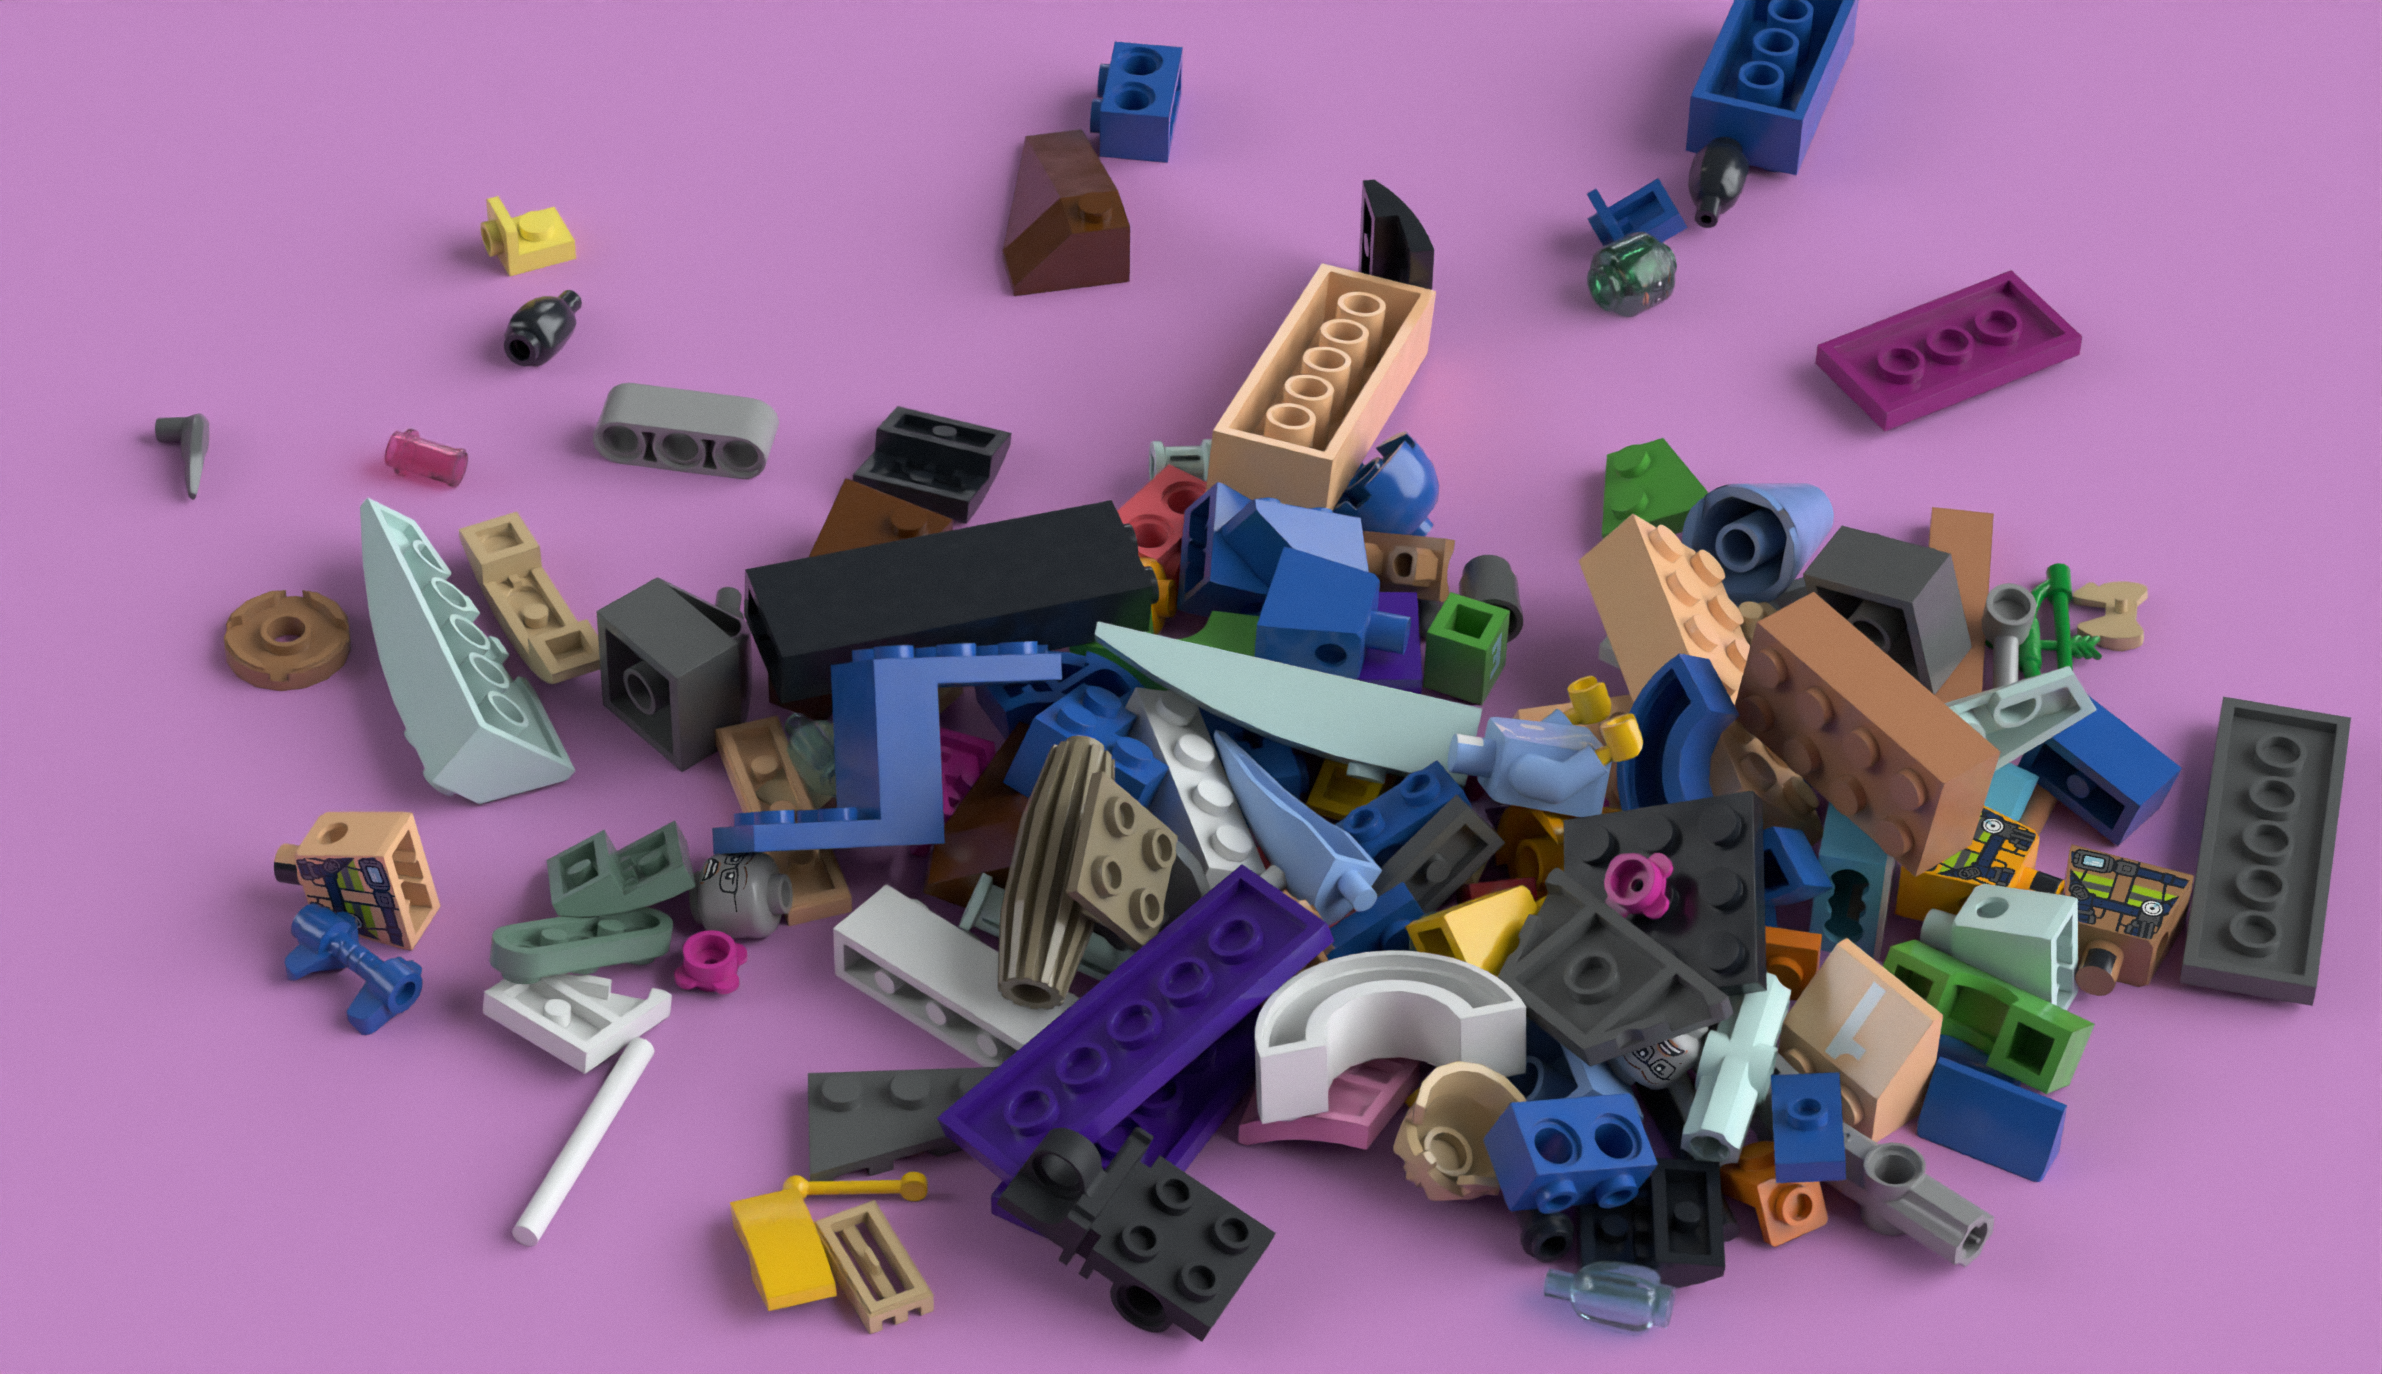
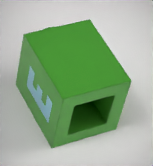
(1466, 648)

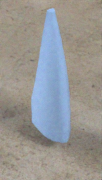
(1315, 855)

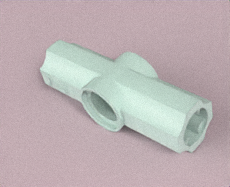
(1735, 1074)

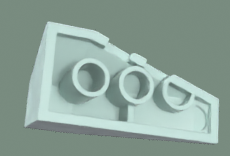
(2025, 711)

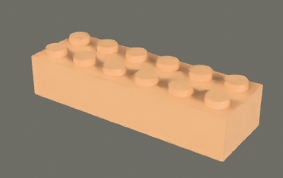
(1322, 389)
(1671, 601)

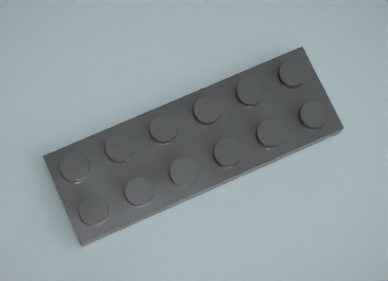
(2266, 851)

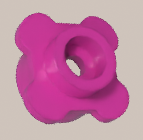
(1623, 875)
(711, 963)

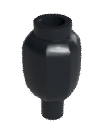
(1717, 179)
(541, 328)

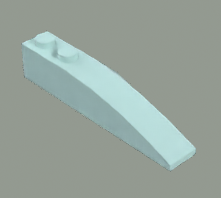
(447, 679)
(1313, 711)

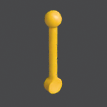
(912, 1186)

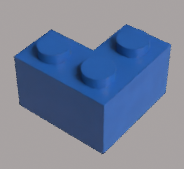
(1093, 714)

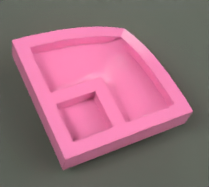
(1358, 1107)

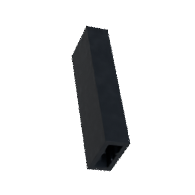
(977, 584)

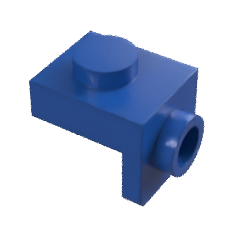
(1642, 211)

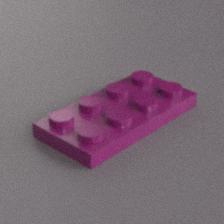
(1948, 350)

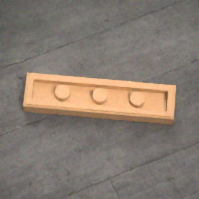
(752, 757)

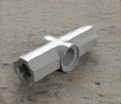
(1904, 1200)

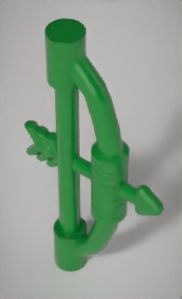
(2059, 593)

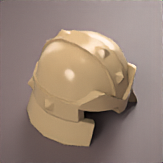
(1447, 1128)

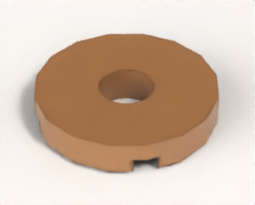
(292, 664)

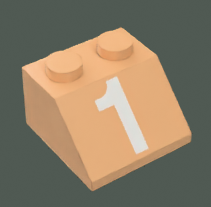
(1869, 1030)

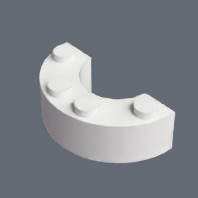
(1380, 1009)

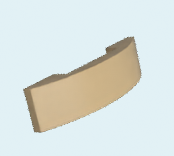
(527, 602)

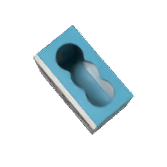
(1861, 884)

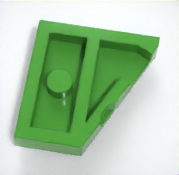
(1649, 484)

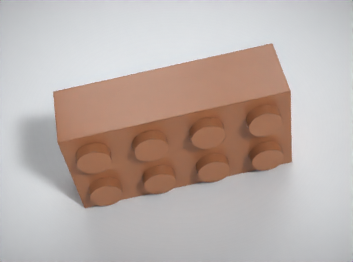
(1865, 734)

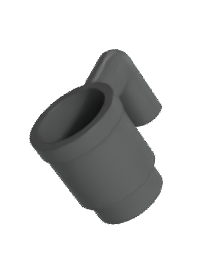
(1486, 580)

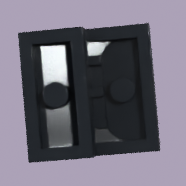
(1393, 239)
(935, 462)
(1667, 1226)

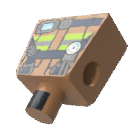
(2125, 917)

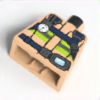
(366, 868)

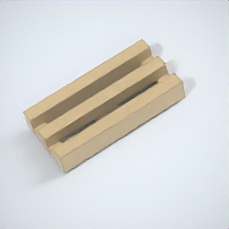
(890, 1304)

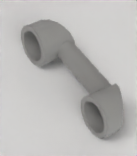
(2006, 625)

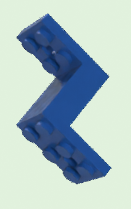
(888, 747)

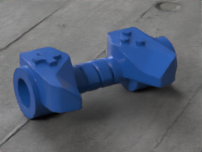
(331, 943)

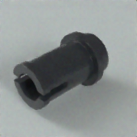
(1545, 1234)

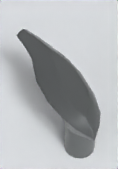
(194, 438)

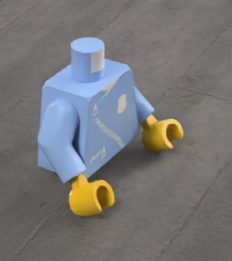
(1551, 761)

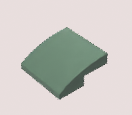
(603, 881)

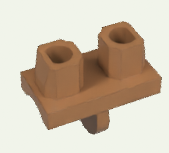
(1410, 563)

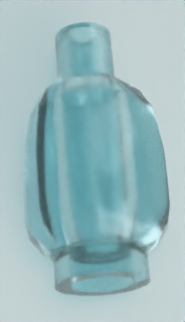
(812, 752)
(1614, 1296)

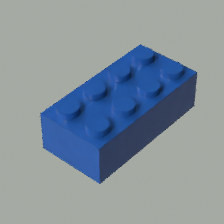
(1772, 78)

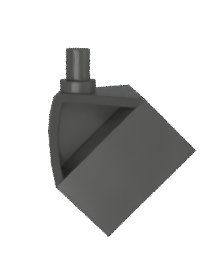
(676, 667)

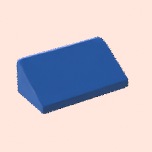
(1991, 1120)

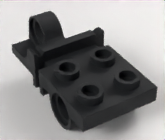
(1150, 1231)

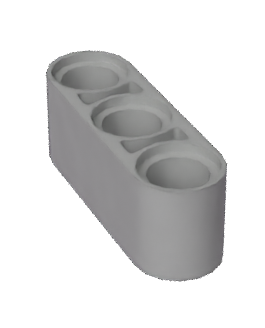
(686, 430)

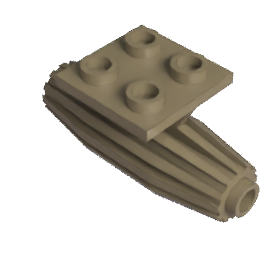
(1078, 860)

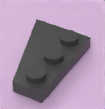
(880, 1117)

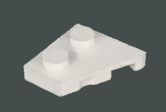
(575, 1016)

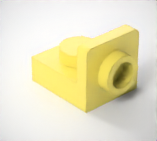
(526, 240)

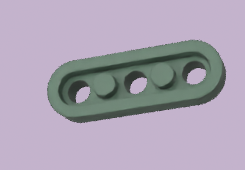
(579, 944)

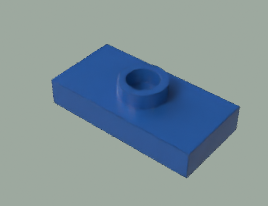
(1808, 1127)

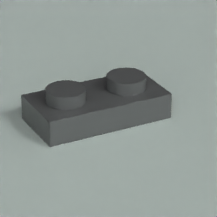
(1441, 855)

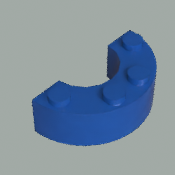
(1680, 724)

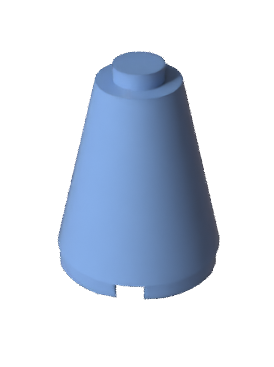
(1759, 534)

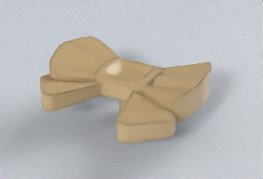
(2119, 626)

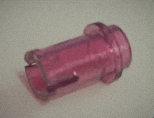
(425, 458)

